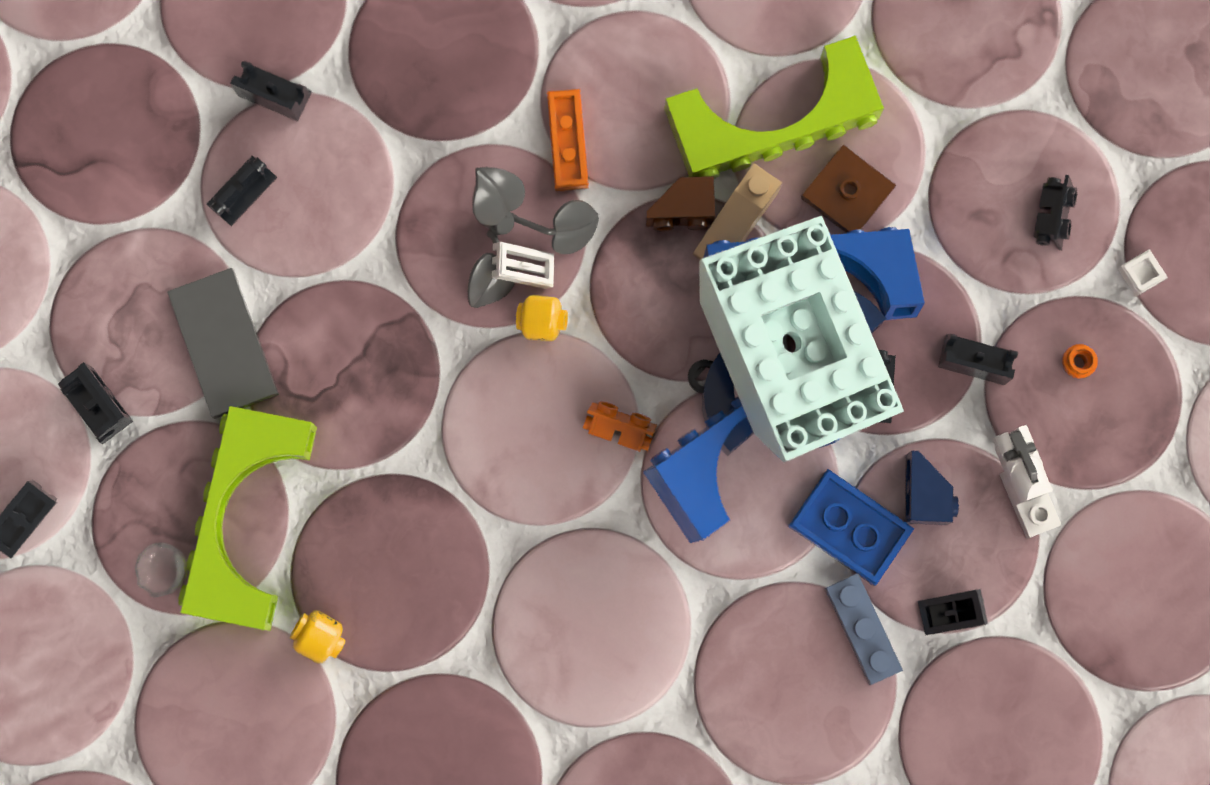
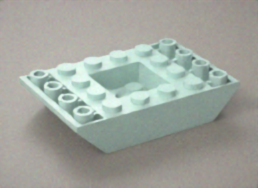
(796, 289)

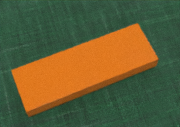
(567, 140)

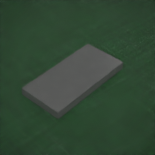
(222, 342)

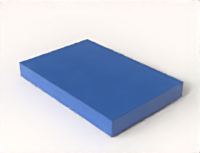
(851, 527)

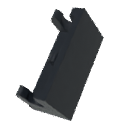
(271, 91)
(977, 359)
(95, 402)
(23, 516)

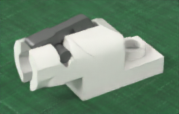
(1026, 481)

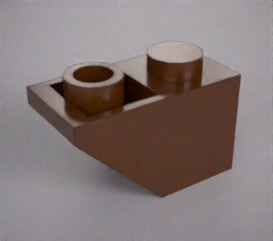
(685, 203)

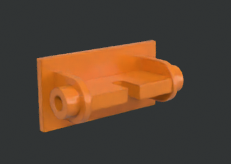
(632, 427)

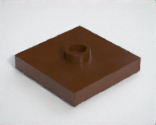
(848, 190)

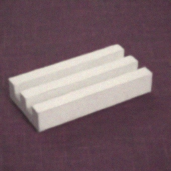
(502, 262)

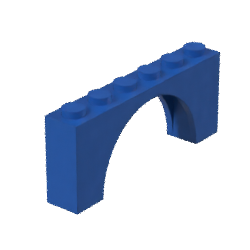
(878, 259)
(689, 475)

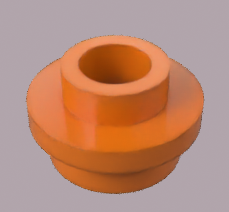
(1088, 356)

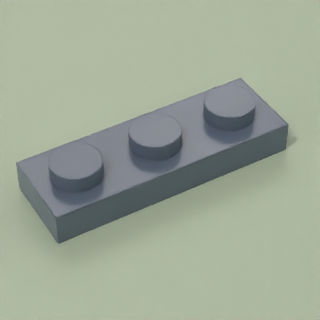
(863, 629)

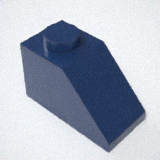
(927, 493)

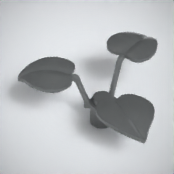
(493, 199)

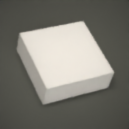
(1142, 273)

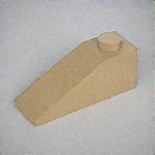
(742, 209)

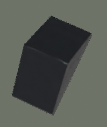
(953, 612)

